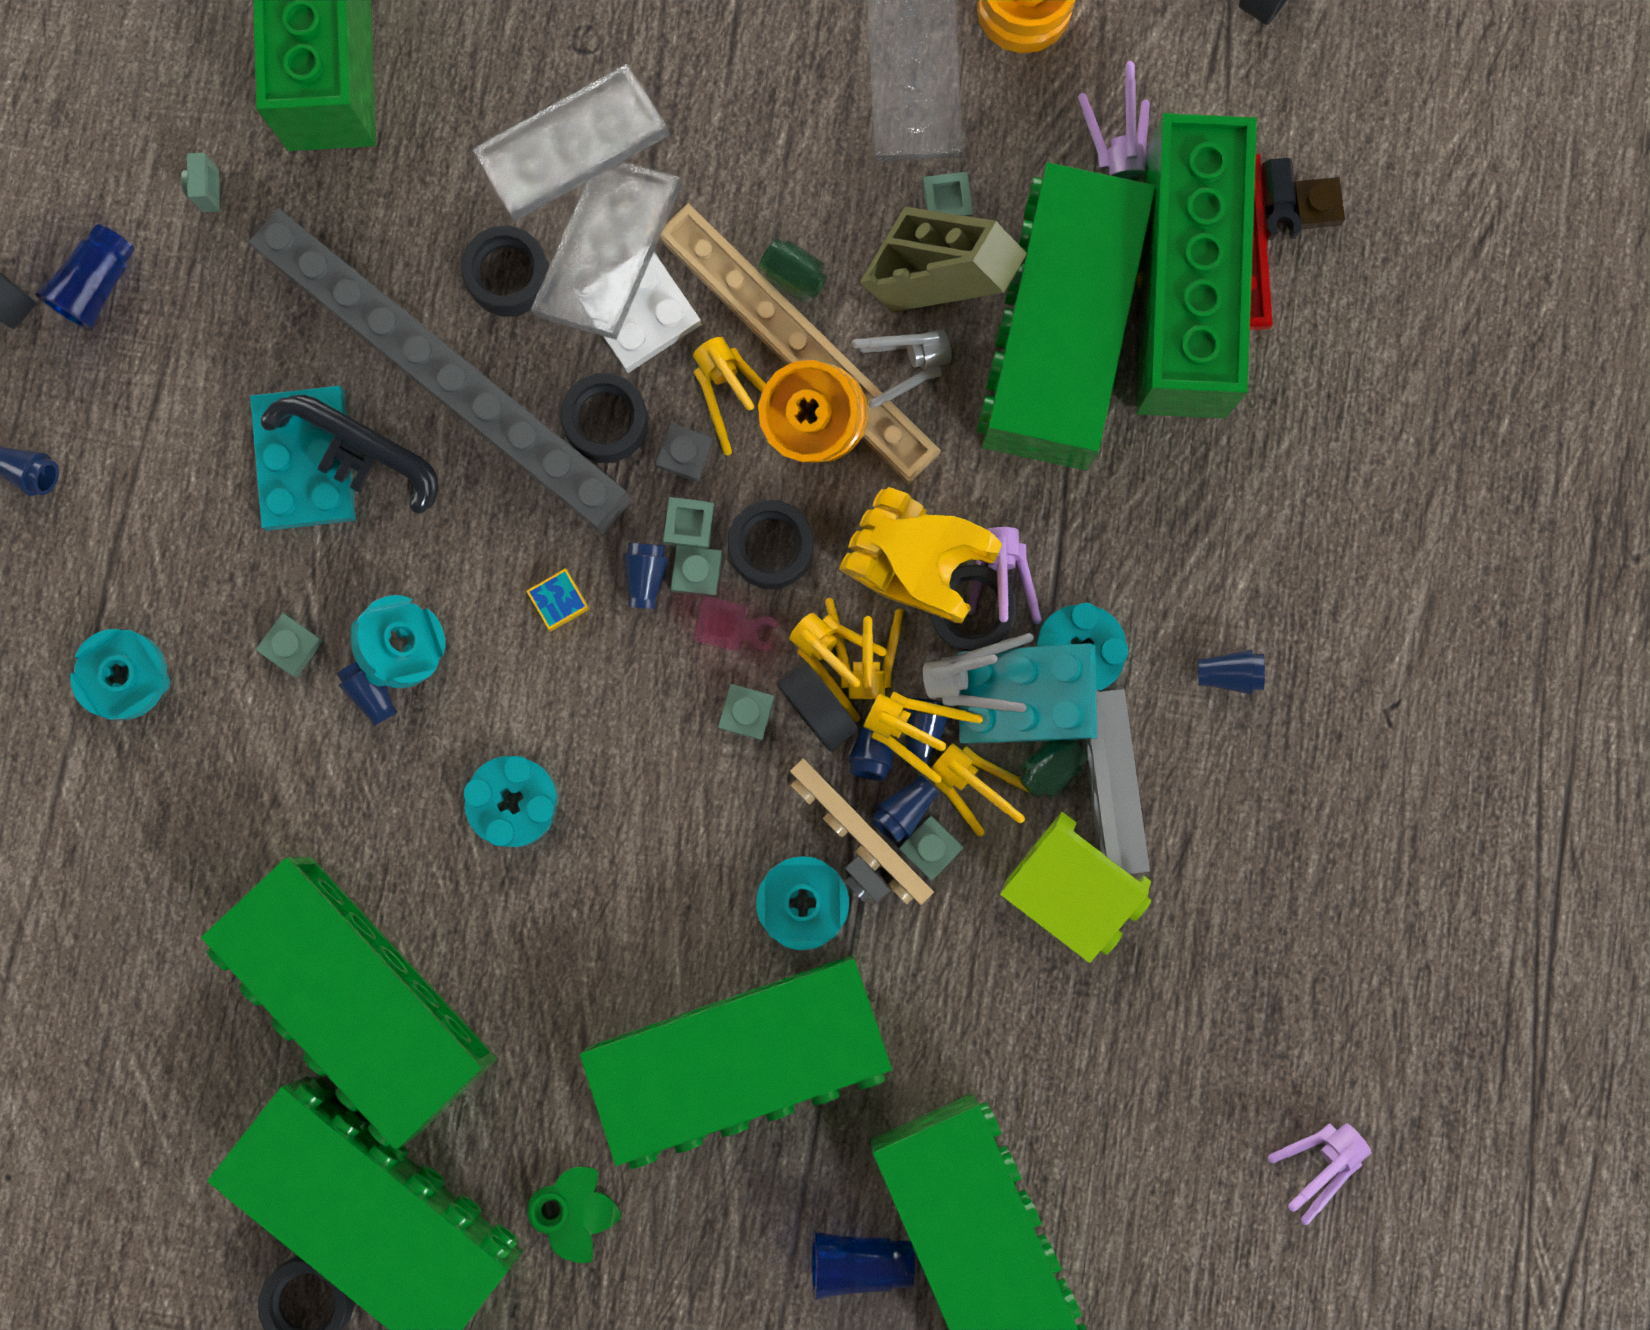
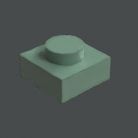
(201, 182)
(948, 194)
(689, 523)
(696, 571)
(289, 645)
(746, 712)
(931, 848)

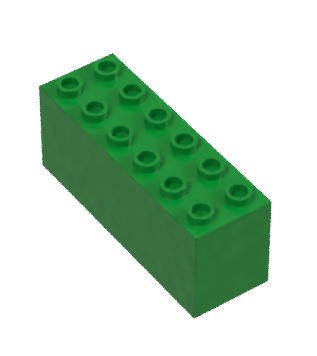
(315, 72)
(1197, 267)
(1065, 316)
(348, 1000)
(735, 1062)
(364, 1212)
(973, 1223)

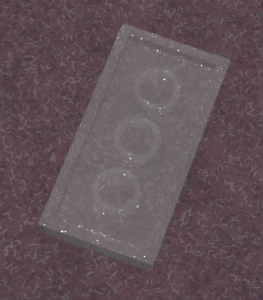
(914, 79)
(571, 142)
(607, 249)

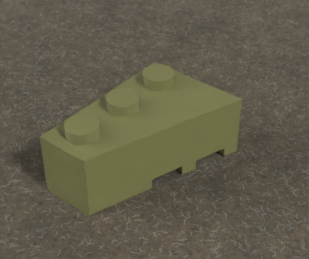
(941, 260)

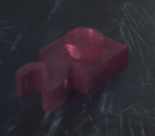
(726, 625)

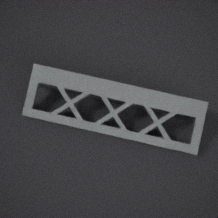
(1115, 785)

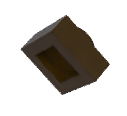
(1319, 202)

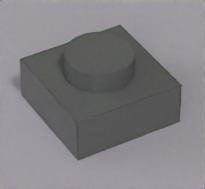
(684, 452)
(865, 881)

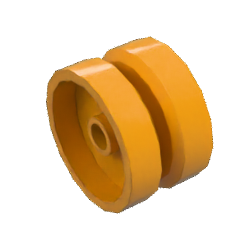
(1024, 24)
(787, 406)

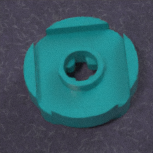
(1090, 624)
(381, 661)
(94, 666)
(485, 793)
(821, 921)

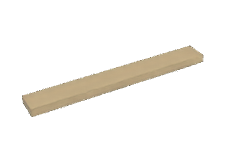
(790, 333)

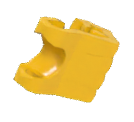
(914, 553)

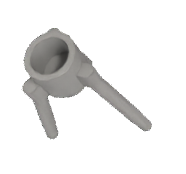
(924, 350)
(949, 676)

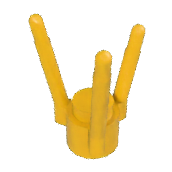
(719, 364)
(816, 641)
(868, 672)
(890, 719)
(957, 770)

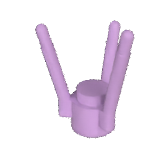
(1127, 153)
(1009, 553)
(1343, 1153)

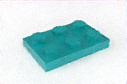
(287, 465)
(1050, 681)

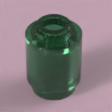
(793, 269)
(1052, 767)

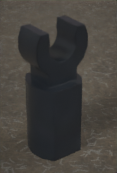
(1280, 196)

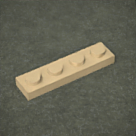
(873, 848)

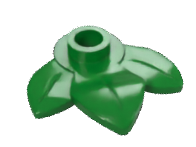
(580, 1214)

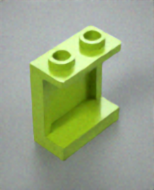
(1076, 891)

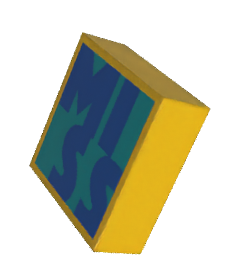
(558, 600)

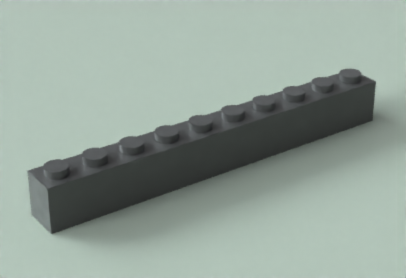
(441, 371)

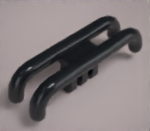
(356, 447)

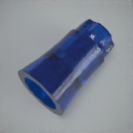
(87, 277)
(859, 1265)

